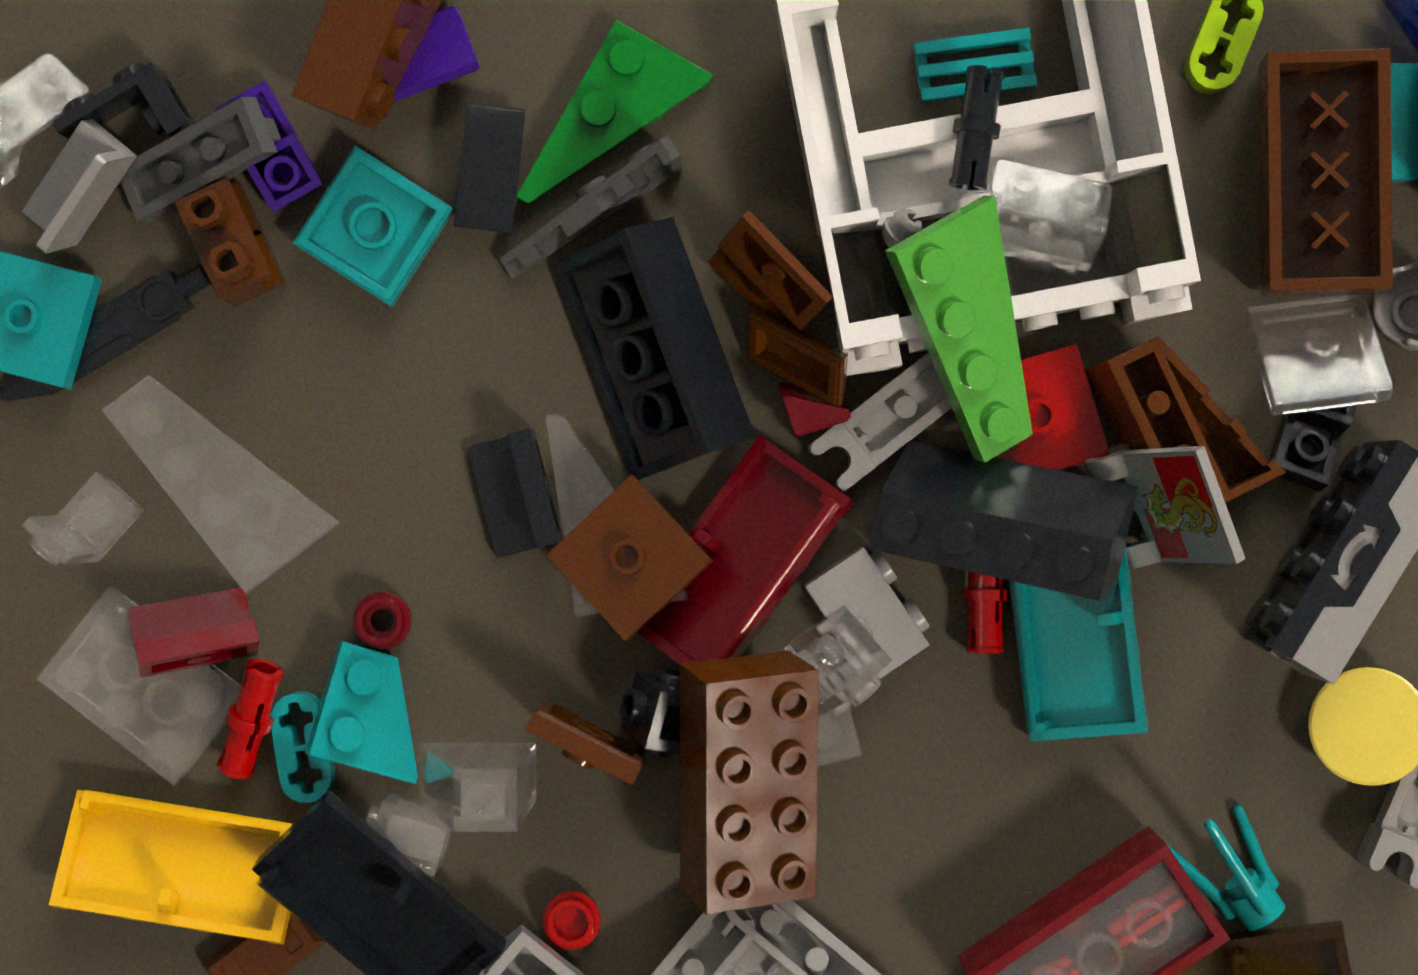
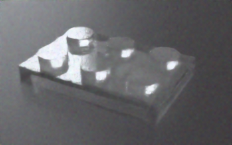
(158, 717)

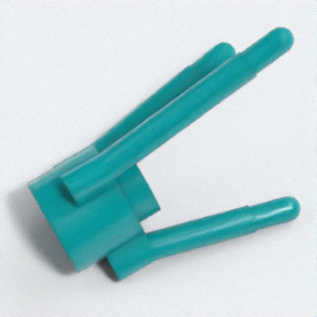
(1250, 893)

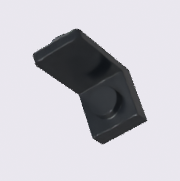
(131, 85)

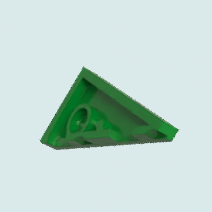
(621, 93)

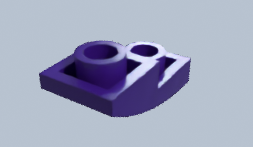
(290, 170)

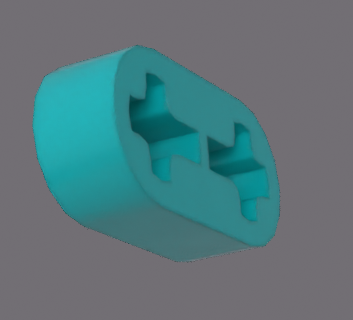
(288, 749)

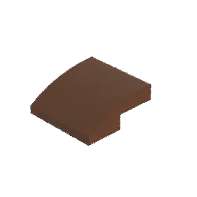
(768, 274)

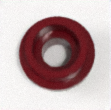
(365, 626)

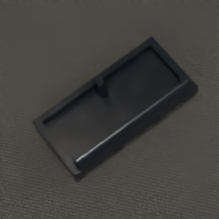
(371, 898)

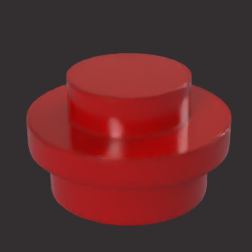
(571, 920)

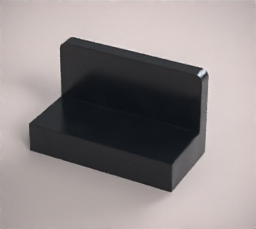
(515, 493)

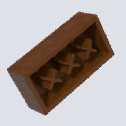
(1325, 173)
(748, 780)

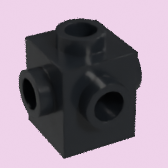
(653, 712)

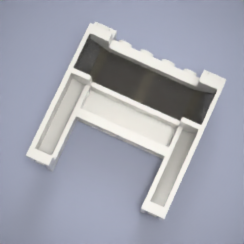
(1105, 132)

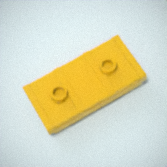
(168, 866)

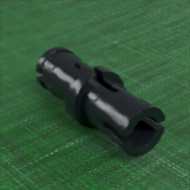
(976, 128)

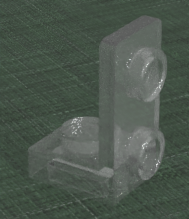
(30, 105)
(85, 525)

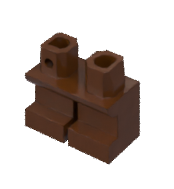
(223, 234)

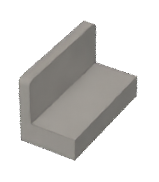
(77, 185)

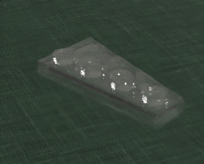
(228, 495)

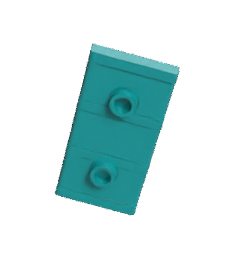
(1079, 662)

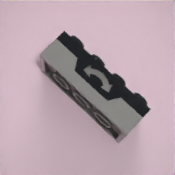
(1344, 565)

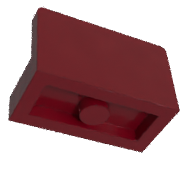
(192, 632)

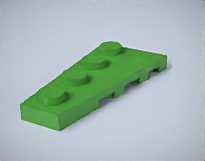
(966, 318)

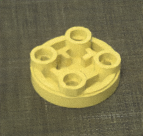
(1366, 726)

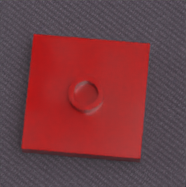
(1060, 411)

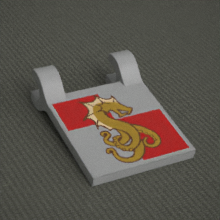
(1175, 503)

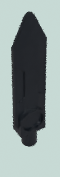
(123, 325)

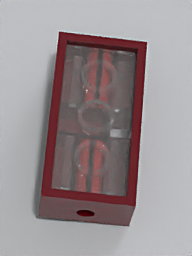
(1113, 918)

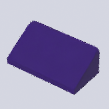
(441, 55)

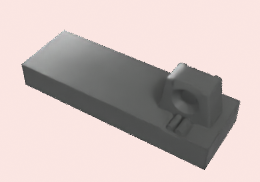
(199, 157)

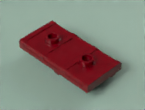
(761, 539)

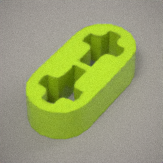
(1235, 44)

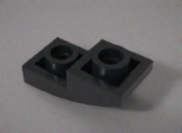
(489, 167)
(1310, 443)

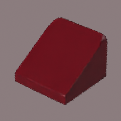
(808, 412)

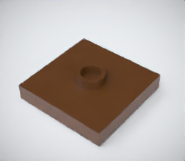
(629, 558)
(586, 741)

